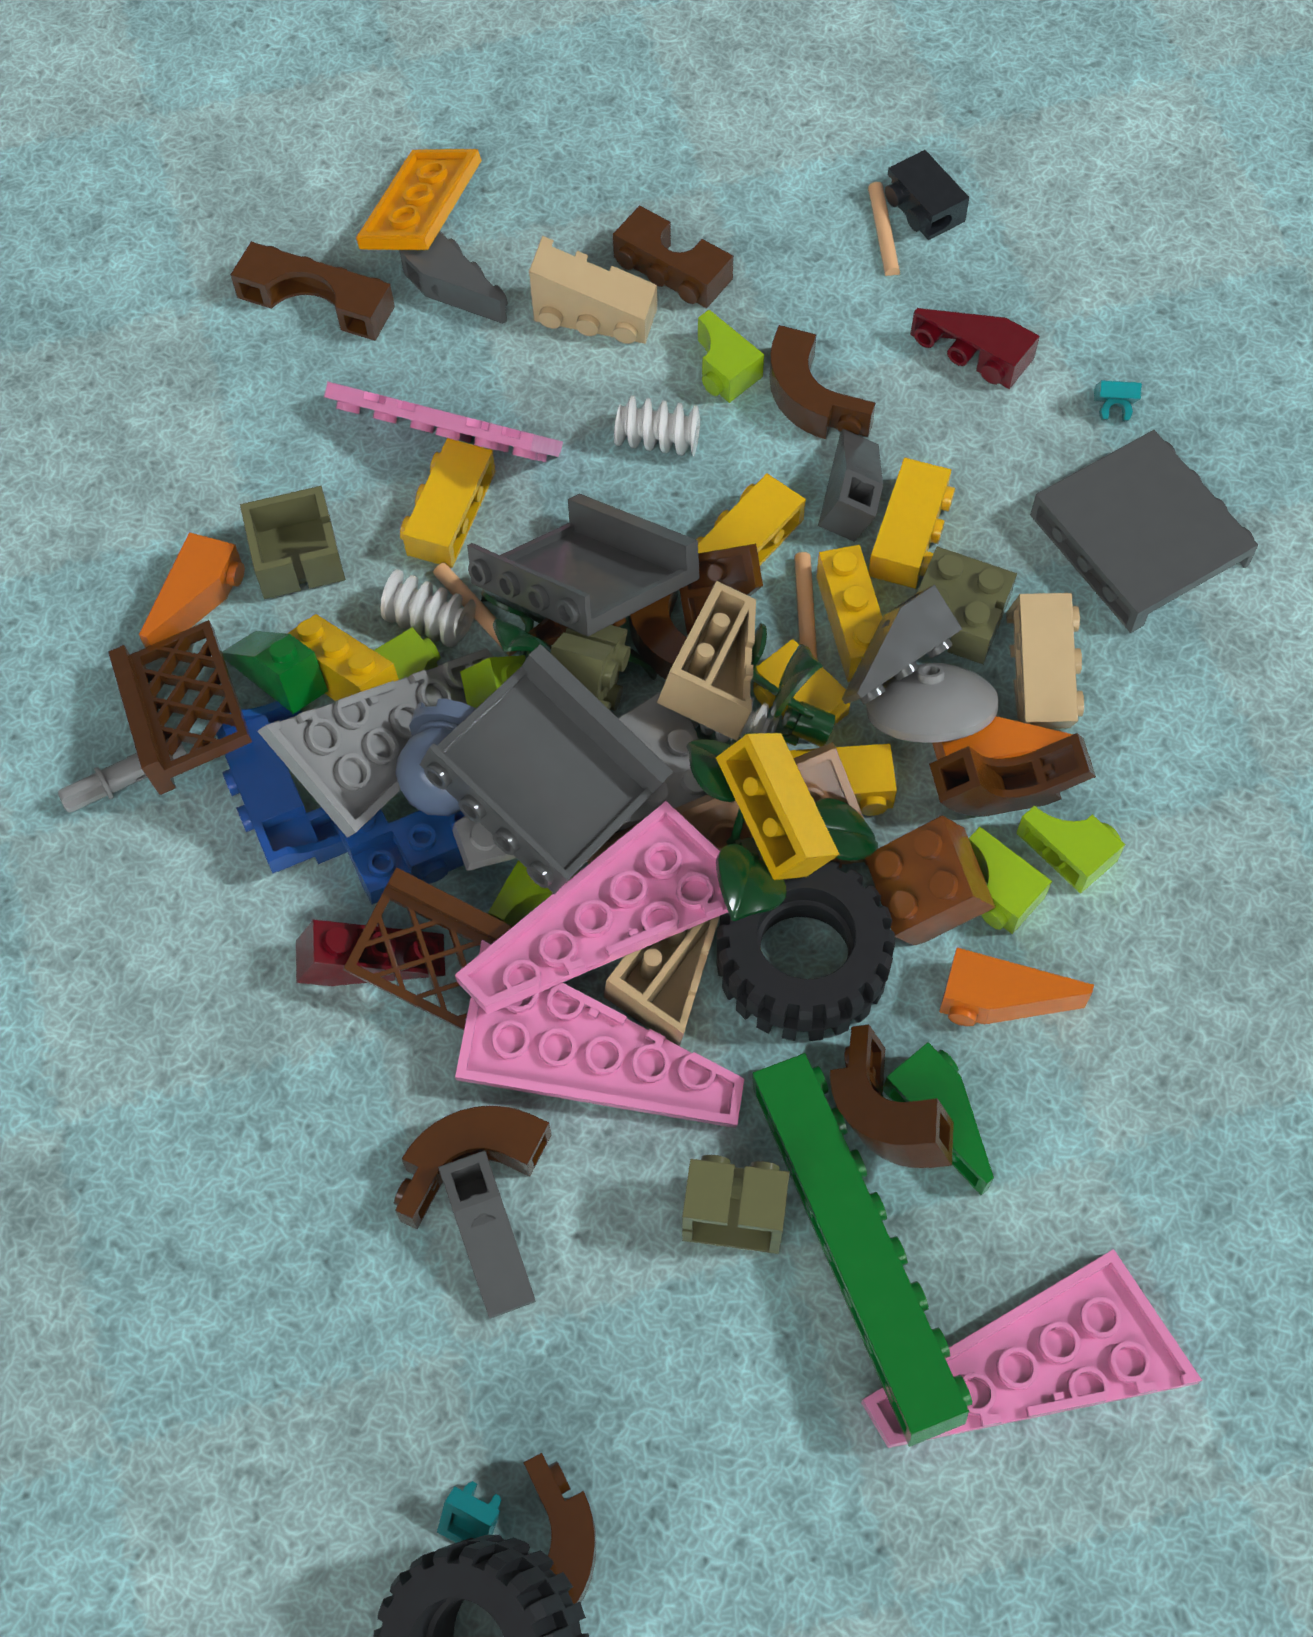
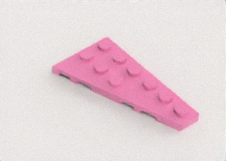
(447, 424)
(626, 899)
(592, 1054)
(1060, 1352)

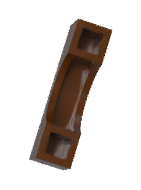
(272, 275)

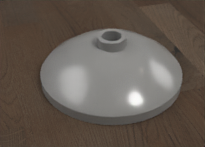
(934, 704)

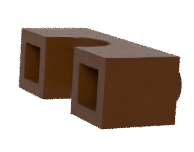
(694, 274)

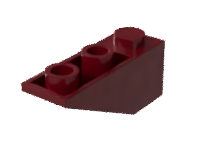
(1003, 344)
(328, 944)

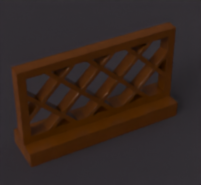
(148, 722)
(441, 910)

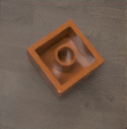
(930, 881)

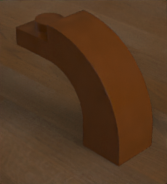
(803, 398)
(656, 635)
(997, 786)
(500, 1131)
(900, 1132)
(571, 1525)

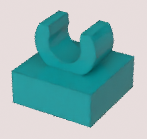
(1117, 394)
(467, 1516)

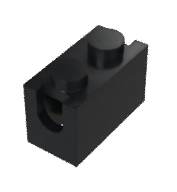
(926, 195)

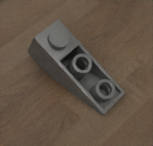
(453, 280)
(852, 487)
(903, 636)
(487, 1234)

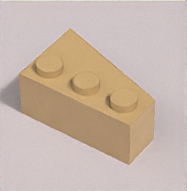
(590, 298)
(1046, 659)
(714, 664)
(662, 980)

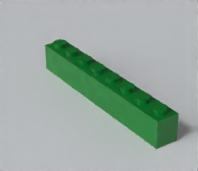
(860, 1252)

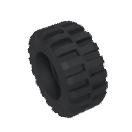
(816, 1002)
(490, 1572)

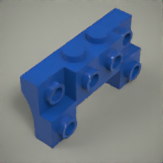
(272, 799)
(413, 843)

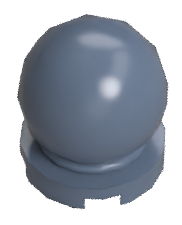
(428, 727)

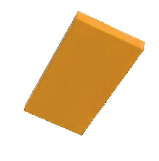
(419, 199)

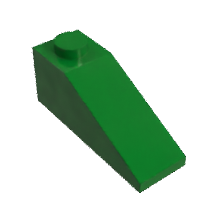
(279, 667)
(933, 1076)

